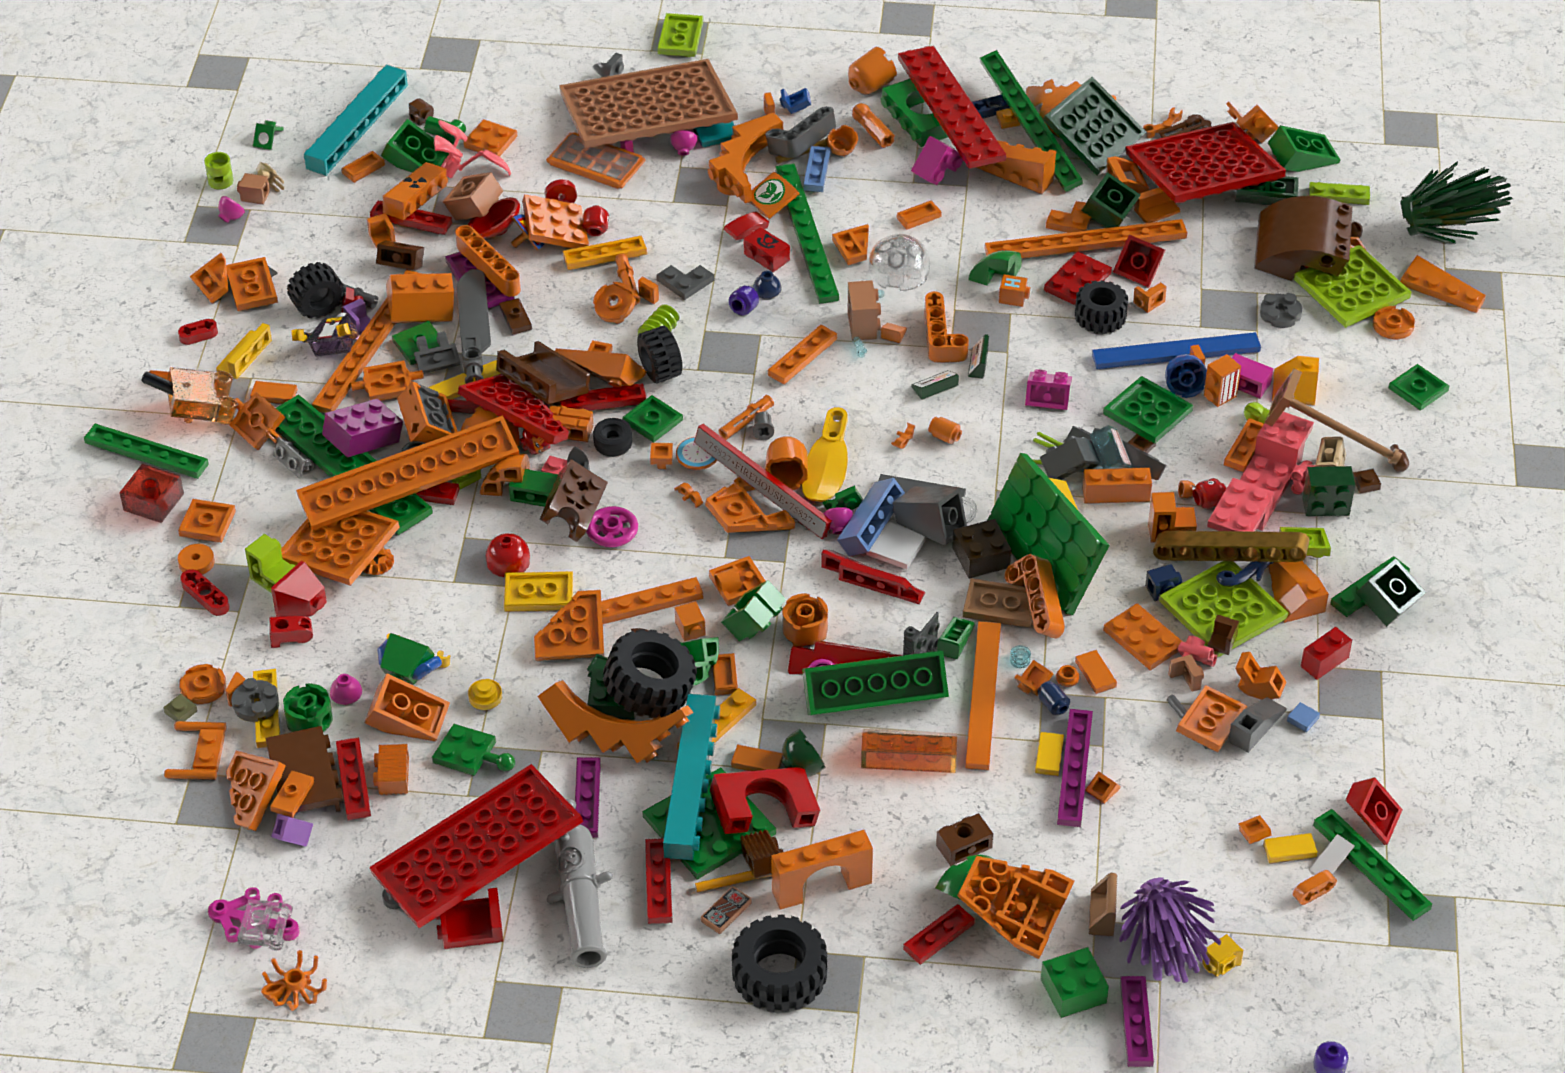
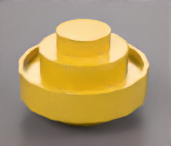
(485, 694)

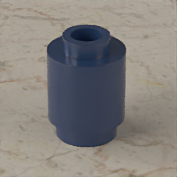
(1053, 698)

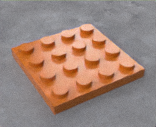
(341, 548)

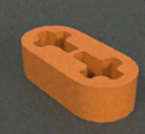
(1314, 887)

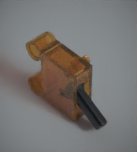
(196, 394)

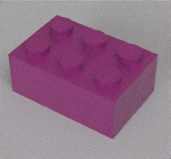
(362, 427)

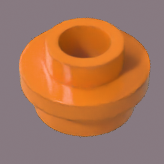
(1067, 676)

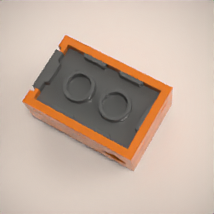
(425, 413)

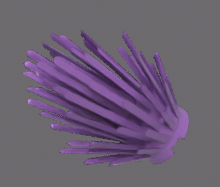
(1162, 917)

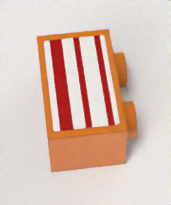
(1222, 380)

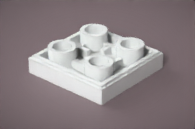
(897, 545)

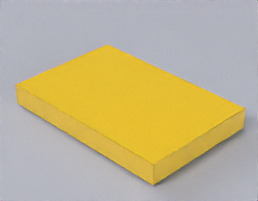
(537, 591)

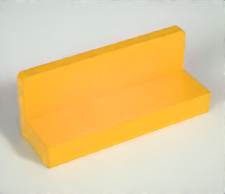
(246, 351)

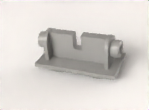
(291, 457)

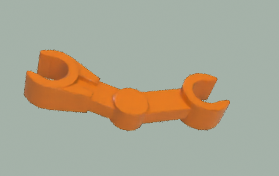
(1172, 118)

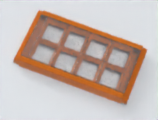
(602, 163)

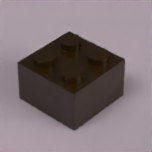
(981, 548)

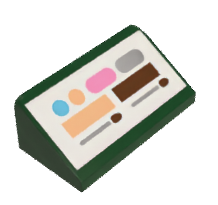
(979, 358)
(936, 384)

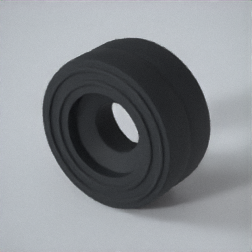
(612, 427)

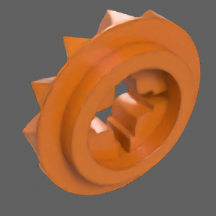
(384, 564)

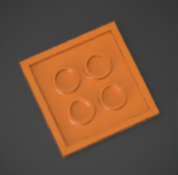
(554, 222)

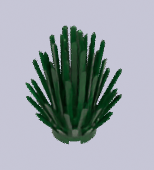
(1453, 203)

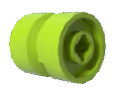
(218, 170)

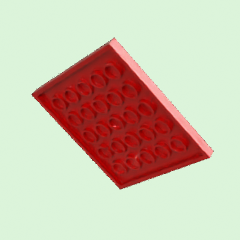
(1205, 162)

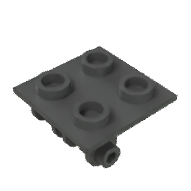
(921, 641)

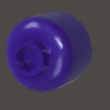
(743, 300)
(1330, 1058)

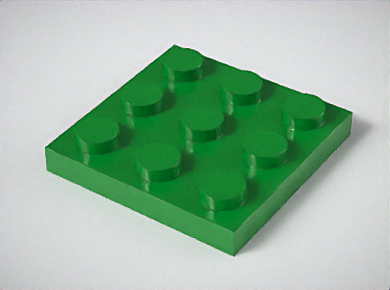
(1148, 409)

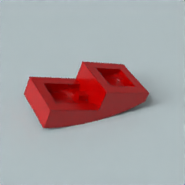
(745, 225)

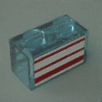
(1110, 448)

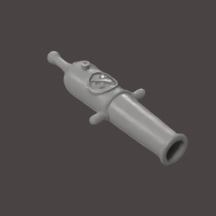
(580, 895)

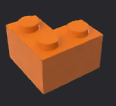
(1168, 517)

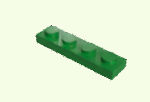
(1348, 601)

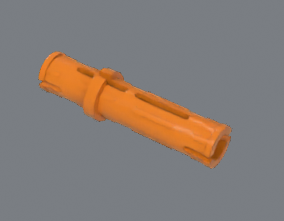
(625, 273)
(729, 429)

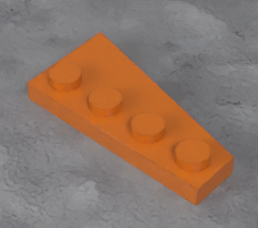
(1437, 283)

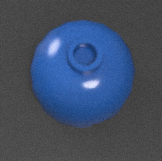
(1186, 375)

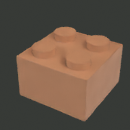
(473, 196)
(863, 310)

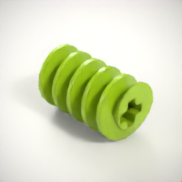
(664, 315)

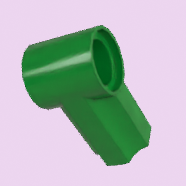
(432, 127)

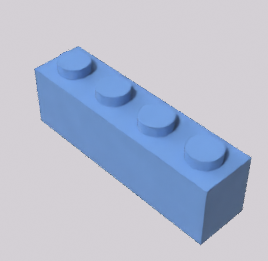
(870, 517)

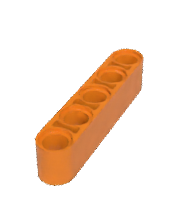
(488, 260)

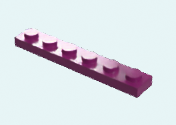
(1075, 768)

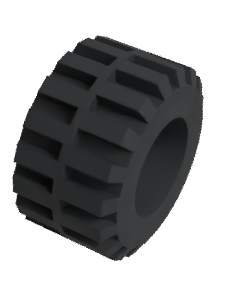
(315, 290)
(1101, 307)
(659, 354)

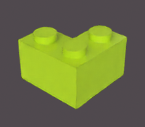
(266, 562)

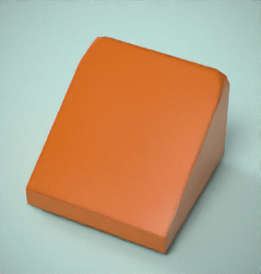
(893, 332)
(235, 682)
(1102, 787)

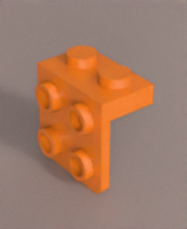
(1256, 121)

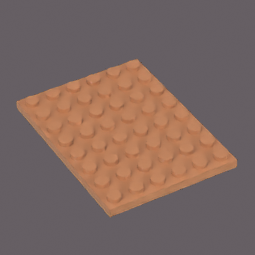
(647, 103)

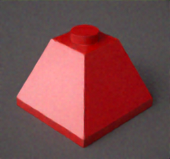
(1139, 260)
(298, 593)
(1375, 807)

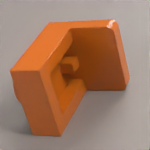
(1033, 678)

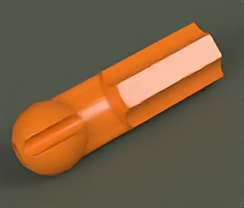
(873, 125)

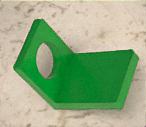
(269, 128)

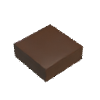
(1142, 443)

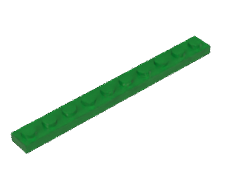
(1030, 118)
(809, 238)

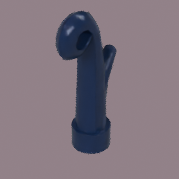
(1229, 579)

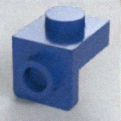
(795, 101)

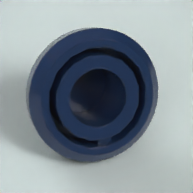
(767, 285)

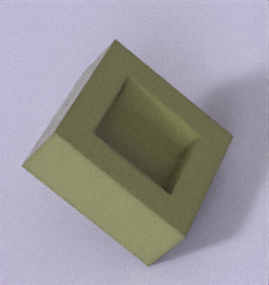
(180, 708)

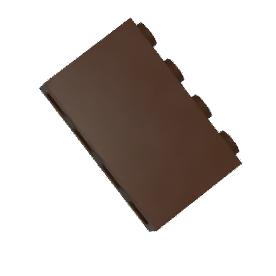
(544, 373)
(307, 753)

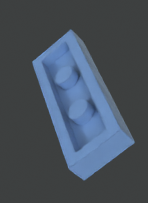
(817, 169)

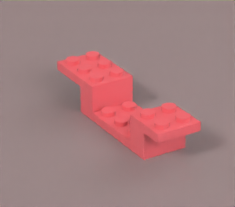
(1252, 499)

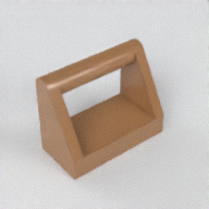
(1103, 906)

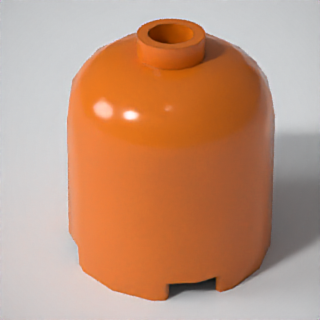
(871, 71)
(787, 461)

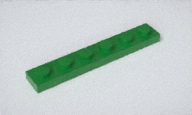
(146, 451)
(1375, 866)

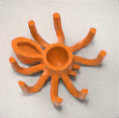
(293, 981)

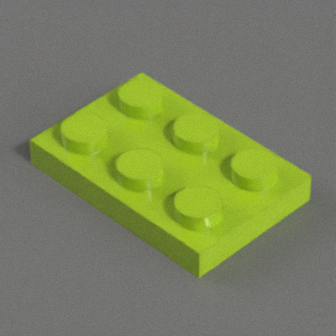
(680, 35)

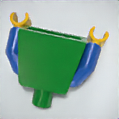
(408, 658)

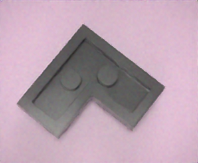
(685, 284)

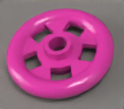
(612, 526)

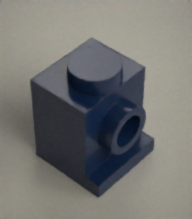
(1162, 580)

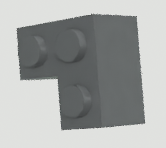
(1070, 458)

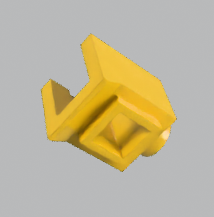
(1223, 956)

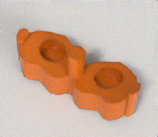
(904, 437)
(688, 491)

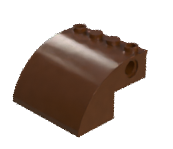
(1305, 233)

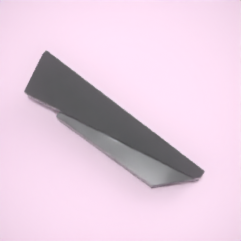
(1137, 457)

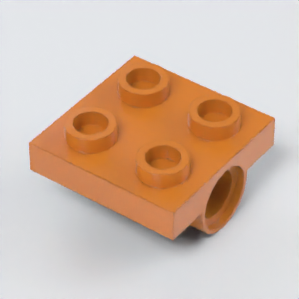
(735, 579)

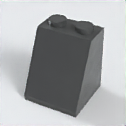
(931, 512)

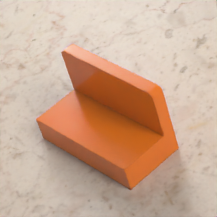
(1155, 205)

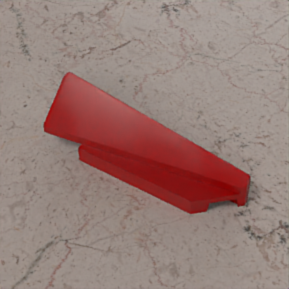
(870, 578)
(834, 652)

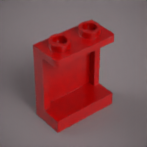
(472, 922)

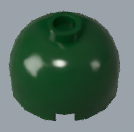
(801, 754)

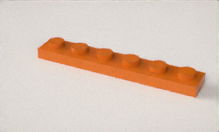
(651, 600)

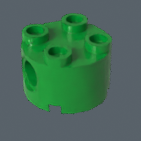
(307, 708)

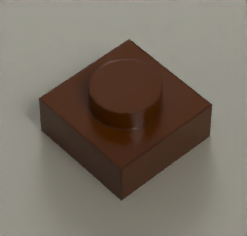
(1367, 481)

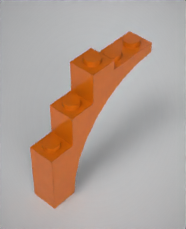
(736, 153)
(580, 720)

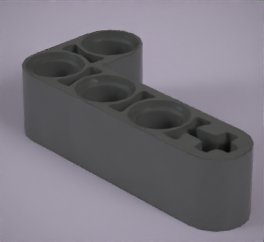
(803, 135)

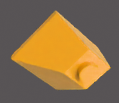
(1307, 384)

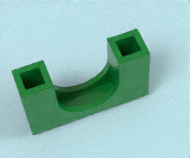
(898, 101)

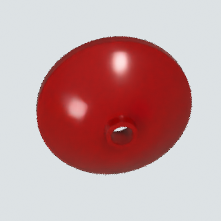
(498, 218)

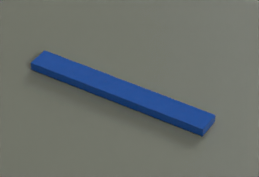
(1169, 350)

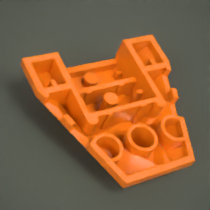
(1016, 901)

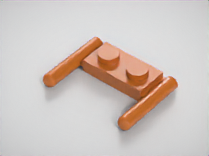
(207, 751)

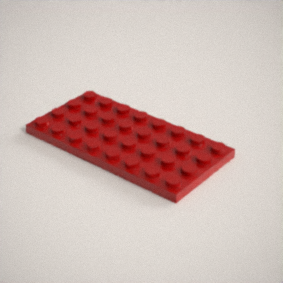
(475, 845)

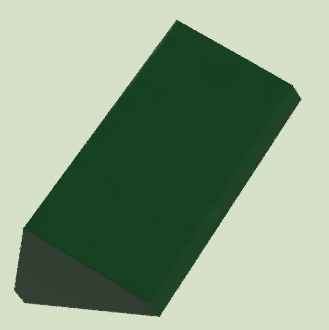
(1269, 191)

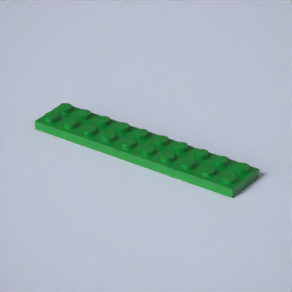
(304, 429)

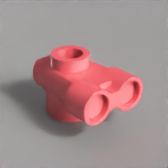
(1298, 476)
(1195, 647)

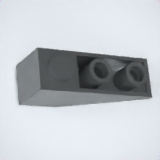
(1254, 723)

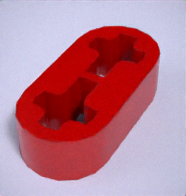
(198, 331)

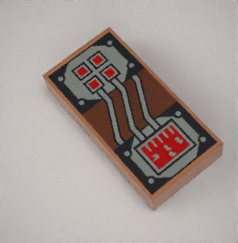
(726, 910)

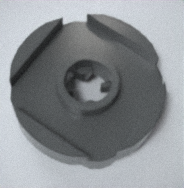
(1272, 305)
(251, 690)

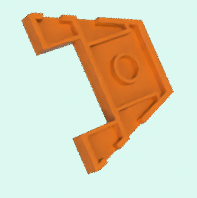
(740, 513)

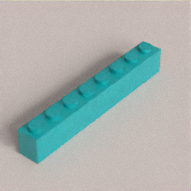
(355, 120)
(690, 778)

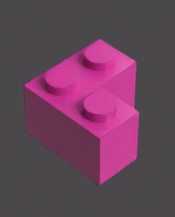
(935, 159)

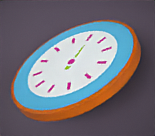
(693, 456)

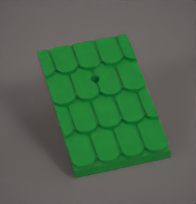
(1044, 521)

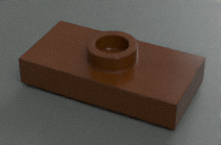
(515, 316)

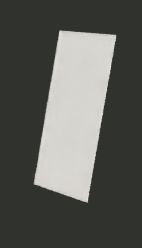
(1332, 855)

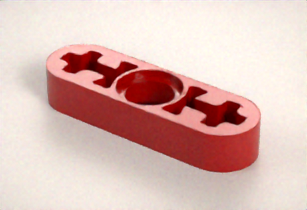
(206, 601)

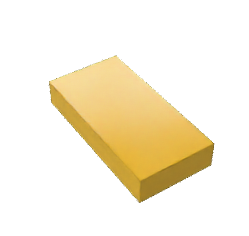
(1049, 753)
(1290, 848)

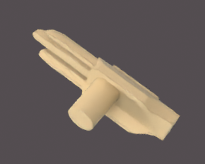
(266, 170)

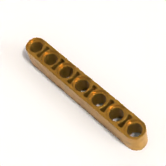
(1231, 546)

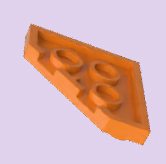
(573, 630)
(252, 786)

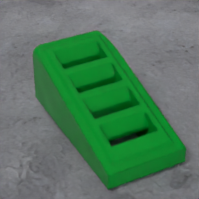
(953, 639)

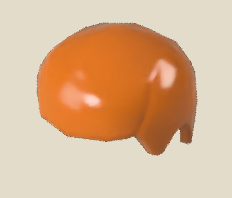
(842, 140)

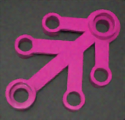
(230, 910)

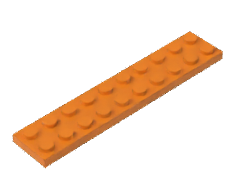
(407, 472)

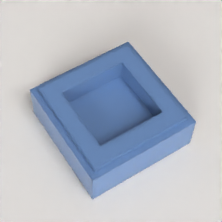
(1303, 717)

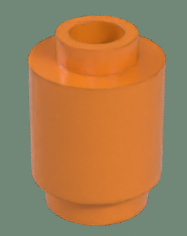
(945, 430)

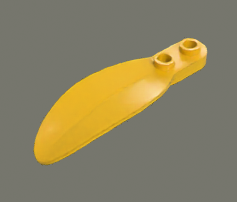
(827, 459)

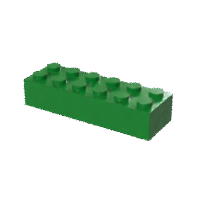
(875, 682)

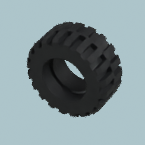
(643, 693)
(784, 989)

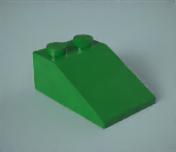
(412, 148)
(1302, 149)

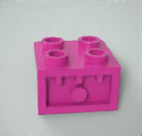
(1048, 389)

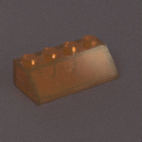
(909, 750)

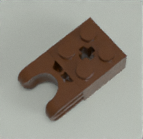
(574, 498)

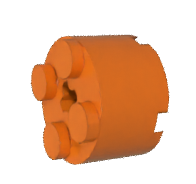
(805, 620)

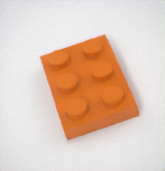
(251, 284)
(1143, 636)
(1210, 718)

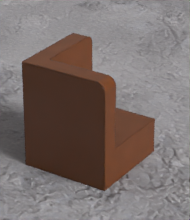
(1223, 634)

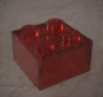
(151, 493)

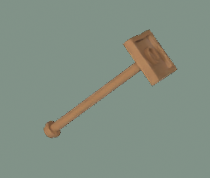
(1285, 398)

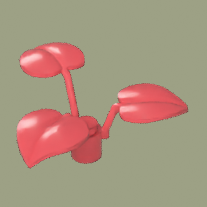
(452, 162)

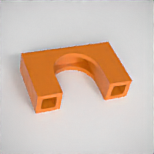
(795, 866)

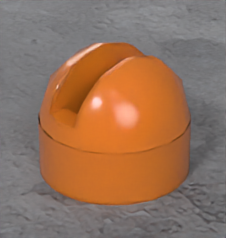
(1185, 489)

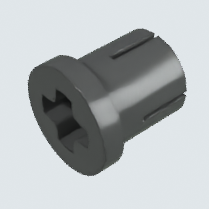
(763, 426)

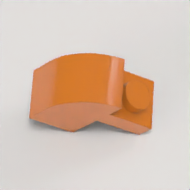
(1259, 681)

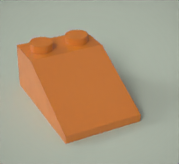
(406, 710)

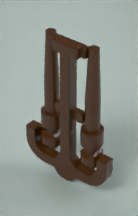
(1192, 119)

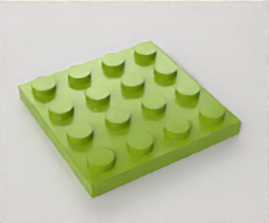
(1358, 290)
(1202, 598)

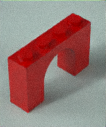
(786, 785)

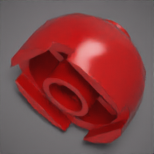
(507, 554)

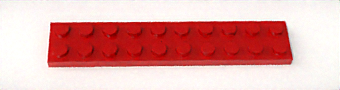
(951, 107)

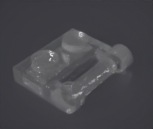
(256, 923)

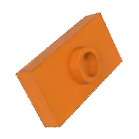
(292, 794)

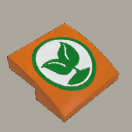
(772, 195)

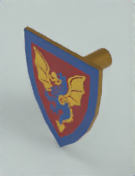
(521, 222)

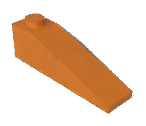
(611, 367)
(1297, 589)

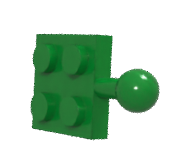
(468, 749)

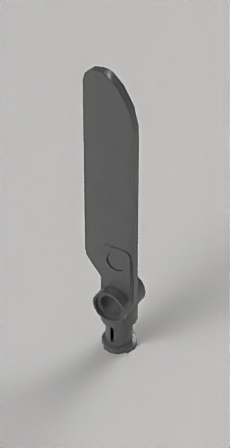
(473, 322)

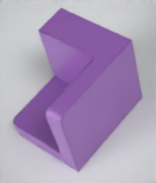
(357, 314)
(292, 830)

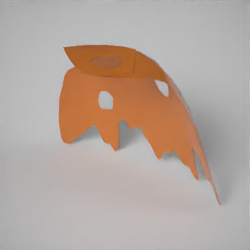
(1050, 100)

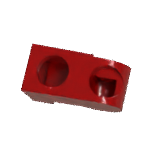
(290, 630)

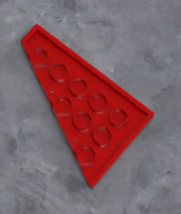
(515, 405)

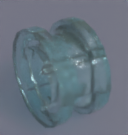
(1020, 662)

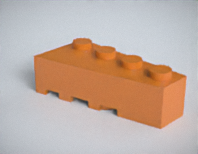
(1025, 167)

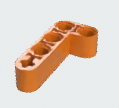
(940, 345)
(1038, 579)

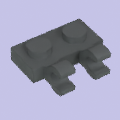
(436, 358)

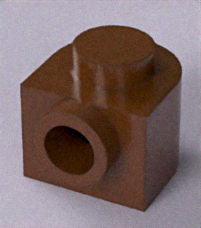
(420, 111)

